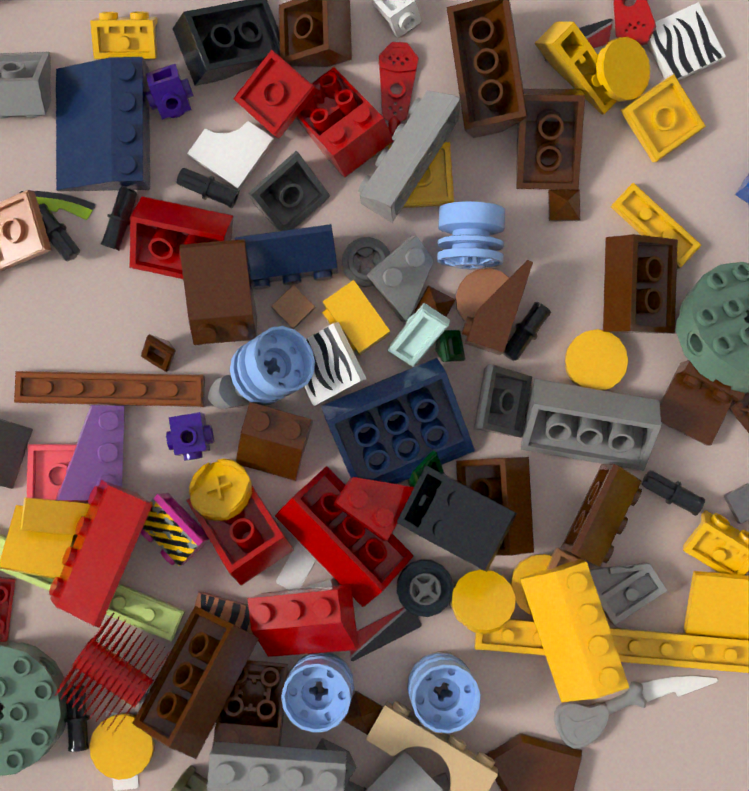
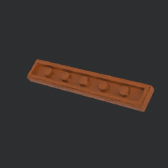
(109, 389)

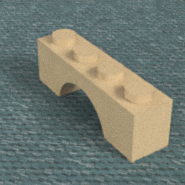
(399, 730)

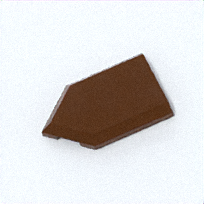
(535, 765)

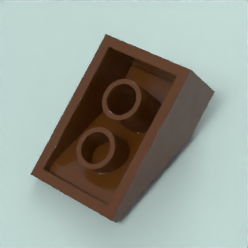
(550, 139)
(218, 292)

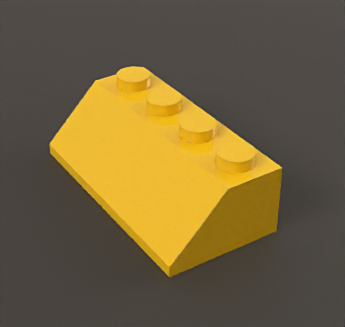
(574, 632)

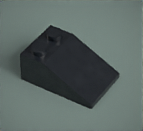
(226, 39)

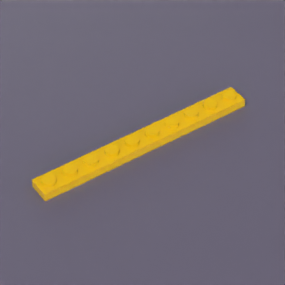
(635, 647)

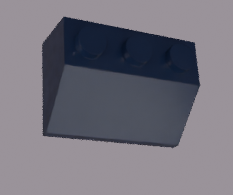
(291, 255)

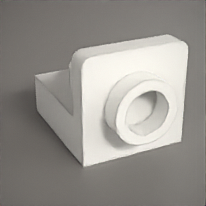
(401, 14)

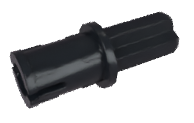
(207, 187)
(119, 218)
(58, 236)
(526, 331)
(673, 492)
(77, 722)

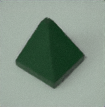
(432, 461)

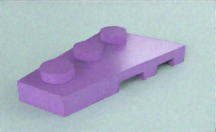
(96, 454)

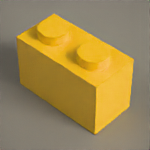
(356, 317)

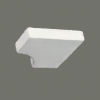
(231, 154)

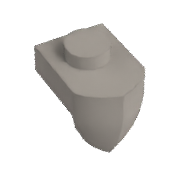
(225, 395)

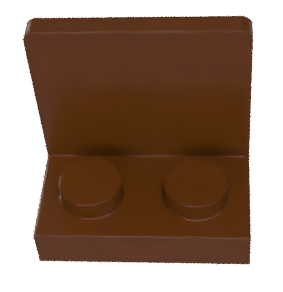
(696, 404)

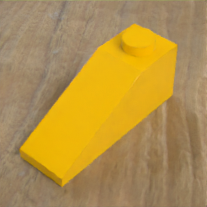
(575, 61)

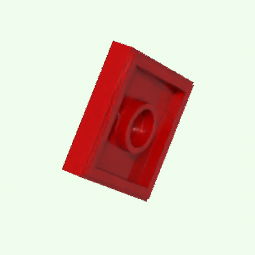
(275, 94)

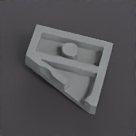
(402, 276)
(626, 589)

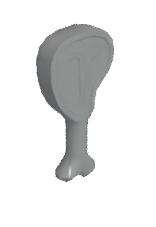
(583, 723)

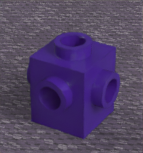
(168, 92)
(180, 428)

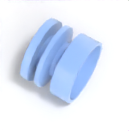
(471, 230)
(272, 365)
(304, 703)
(452, 707)

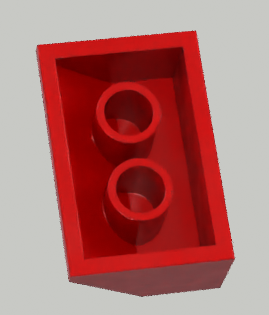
(163, 226)
(304, 621)

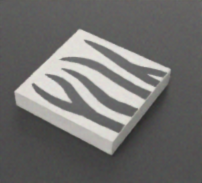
(685, 43)
(334, 366)

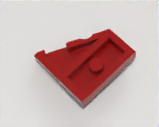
(373, 504)

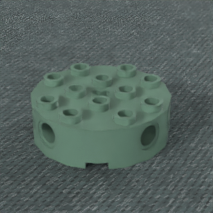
(716, 325)
(32, 711)

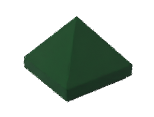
(450, 346)

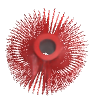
(110, 671)

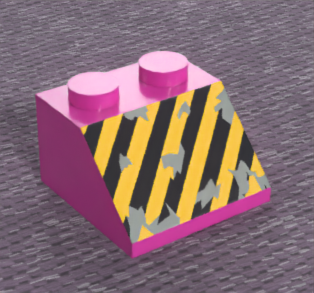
(173, 530)

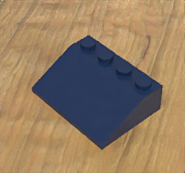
(103, 125)
(398, 424)

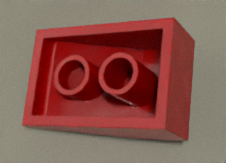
(248, 540)

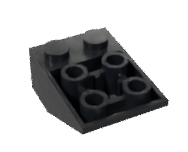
(456, 518)

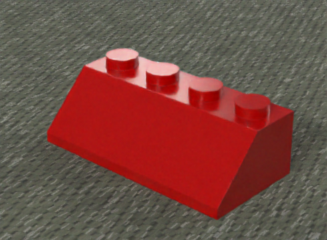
(341, 543)
(99, 552)

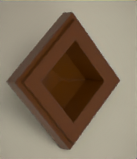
(564, 205)
(436, 300)
(158, 352)
(362, 712)

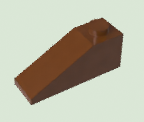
(494, 319)

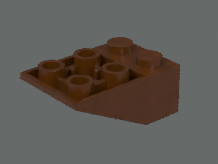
(254, 706)

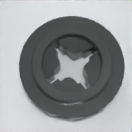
(362, 247)

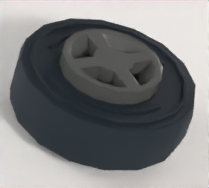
(433, 595)

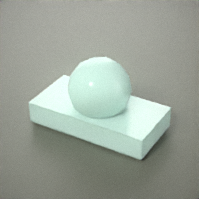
(418, 334)

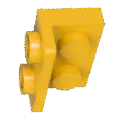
(124, 35)
(719, 545)

